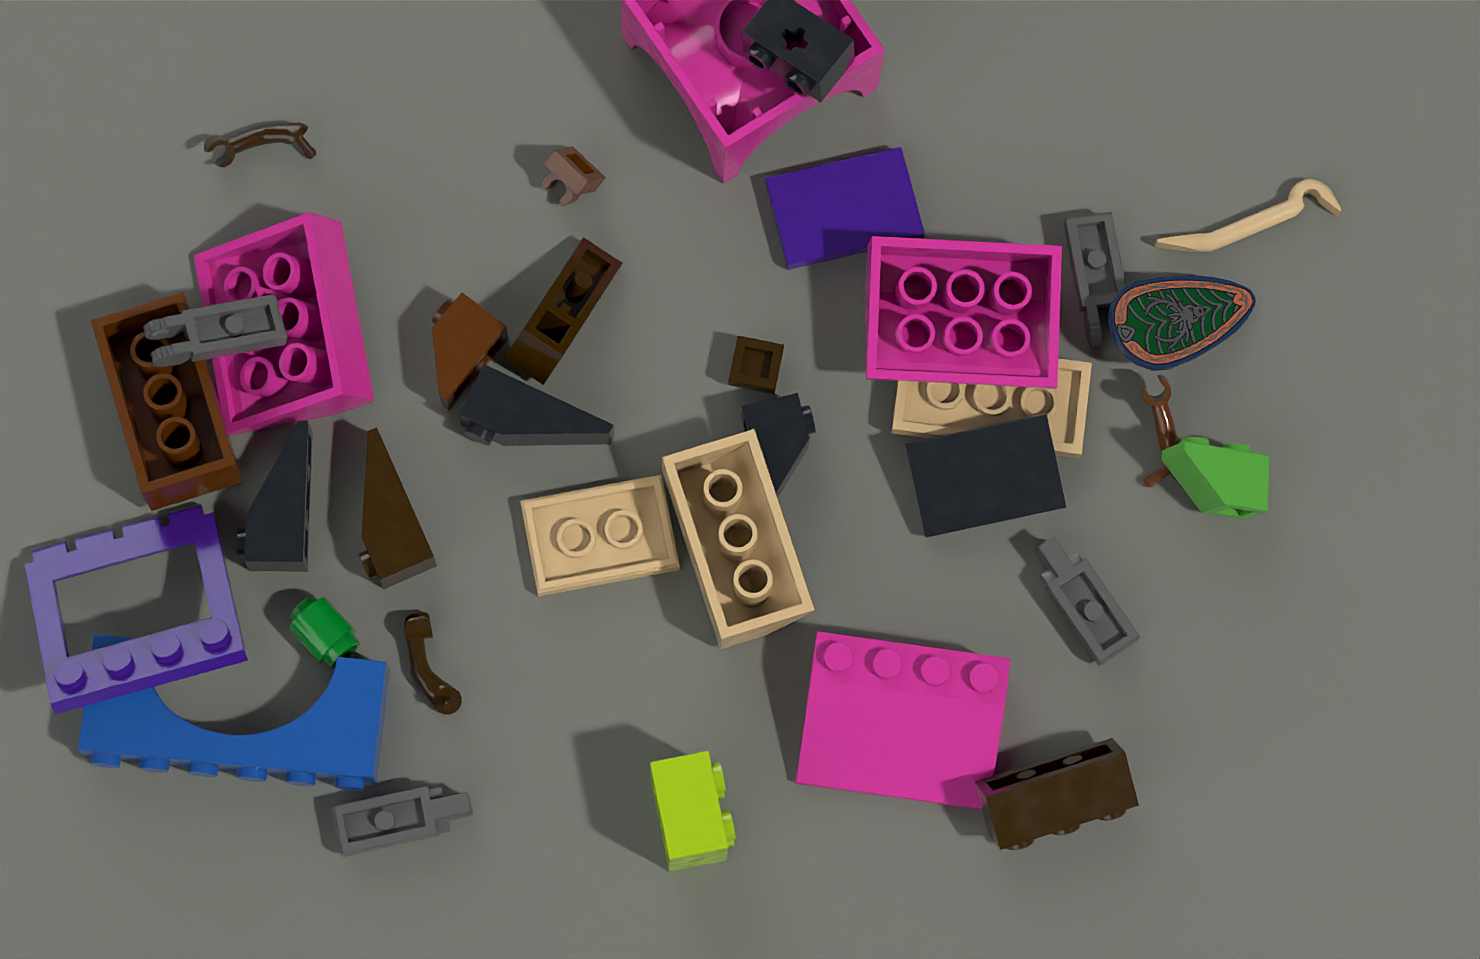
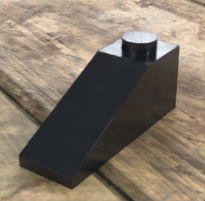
(521, 415)
(280, 514)

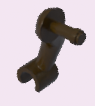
(261, 135)
(438, 692)

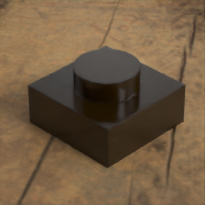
(756, 364)

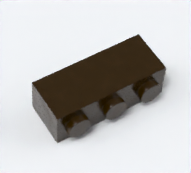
(1057, 794)

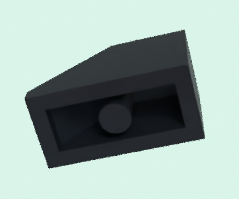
(782, 434)

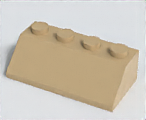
(736, 538)

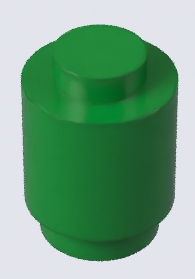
(323, 631)

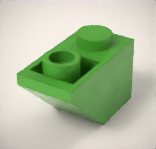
(1220, 479)

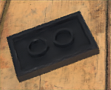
(985, 475)

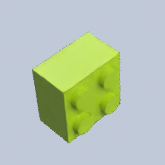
(690, 811)

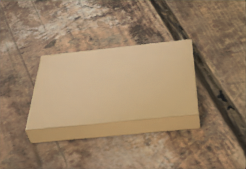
(600, 535)

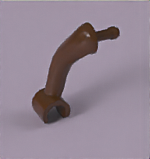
(1164, 425)

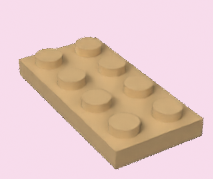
(947, 408)

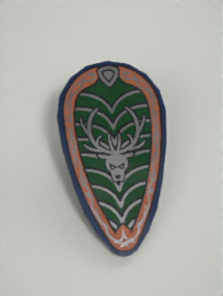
(1176, 318)

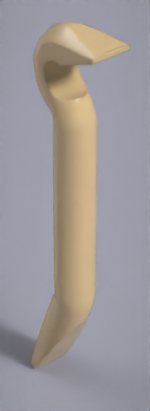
(1255, 223)

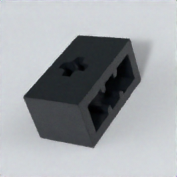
(790, 26)

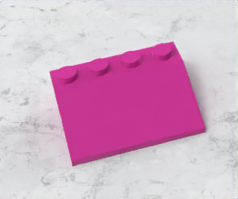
(962, 312)
(324, 358)
(901, 720)

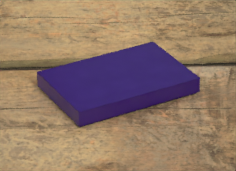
(841, 205)

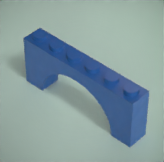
(330, 741)

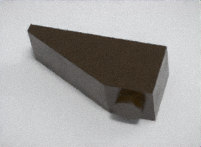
(563, 311)
(389, 524)

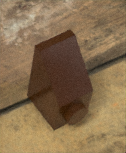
(463, 342)

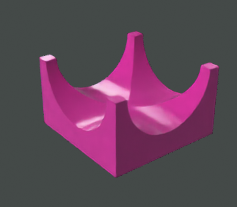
(728, 96)

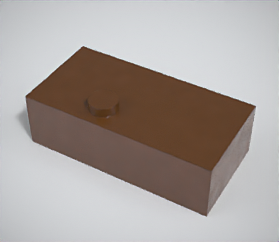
(165, 412)

